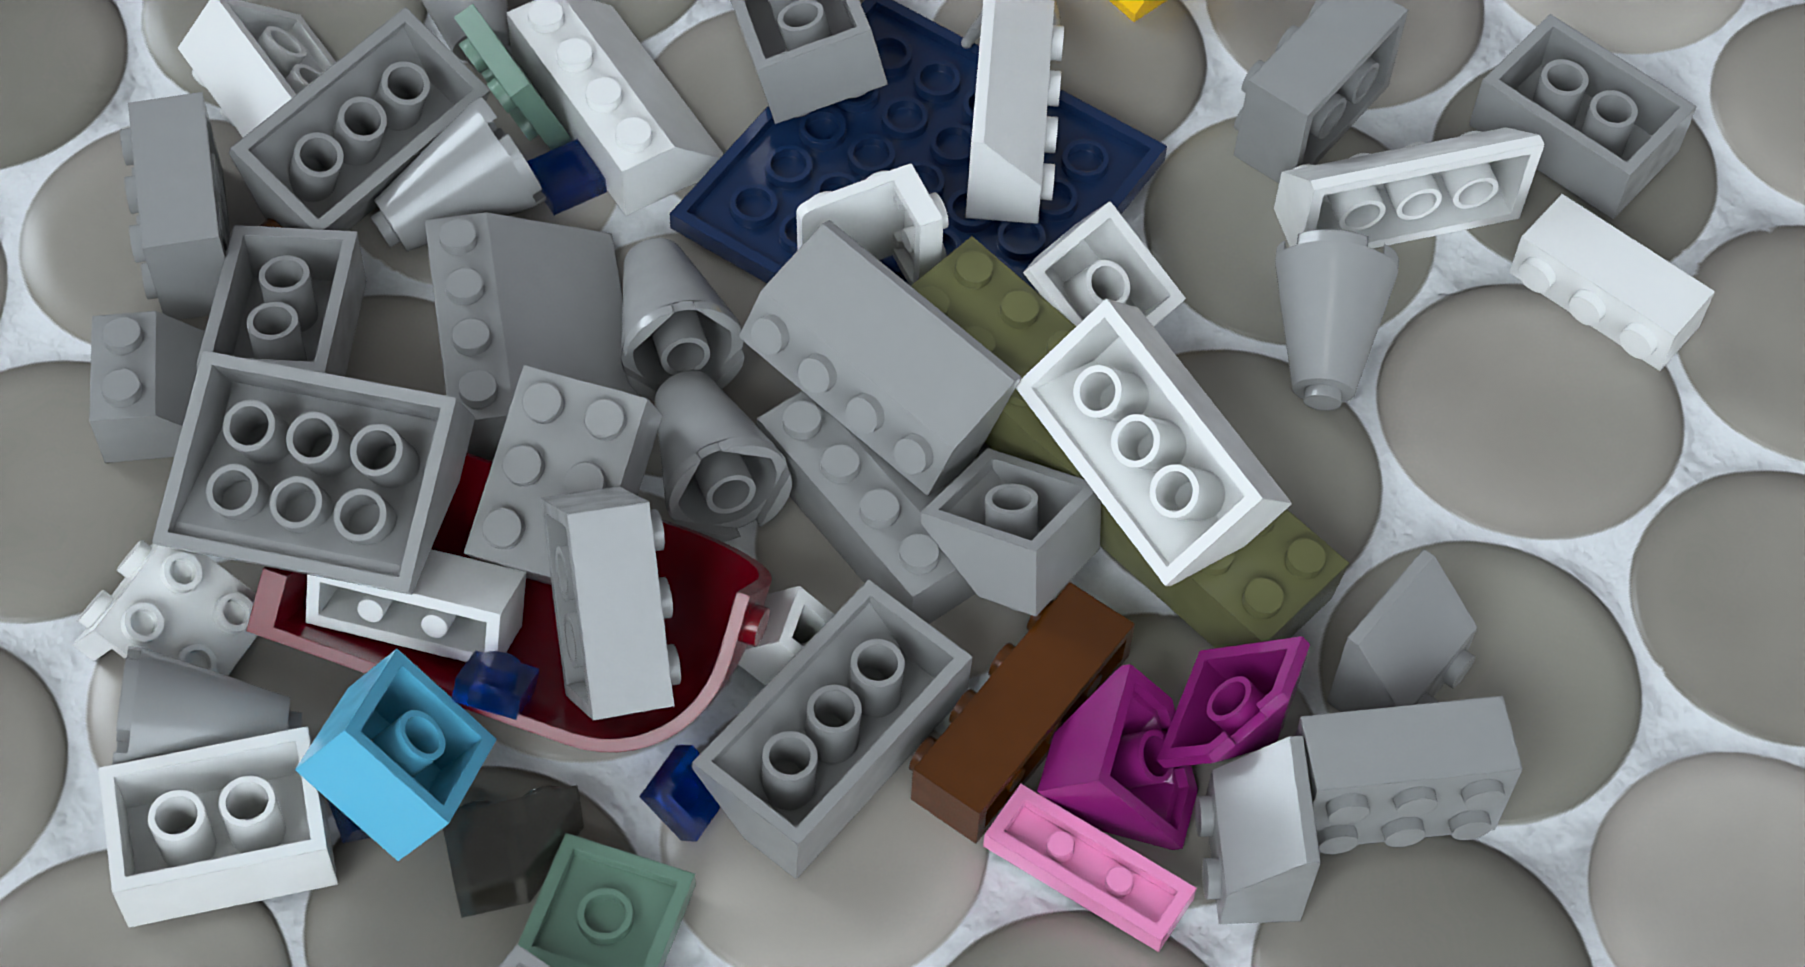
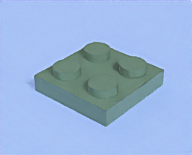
(508, 80)
(606, 908)

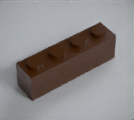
(1009, 724)

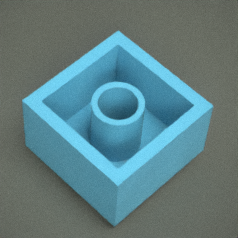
(397, 755)

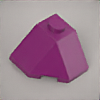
(1234, 701)
(1108, 769)

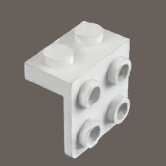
(885, 216)
(173, 606)

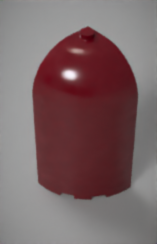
(715, 616)

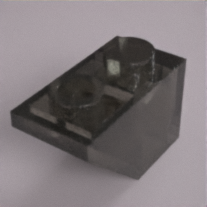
(507, 847)

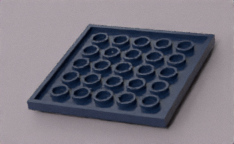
(921, 118)

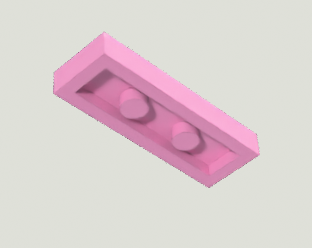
(1089, 867)

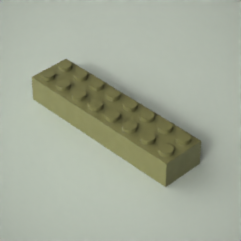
(1239, 600)

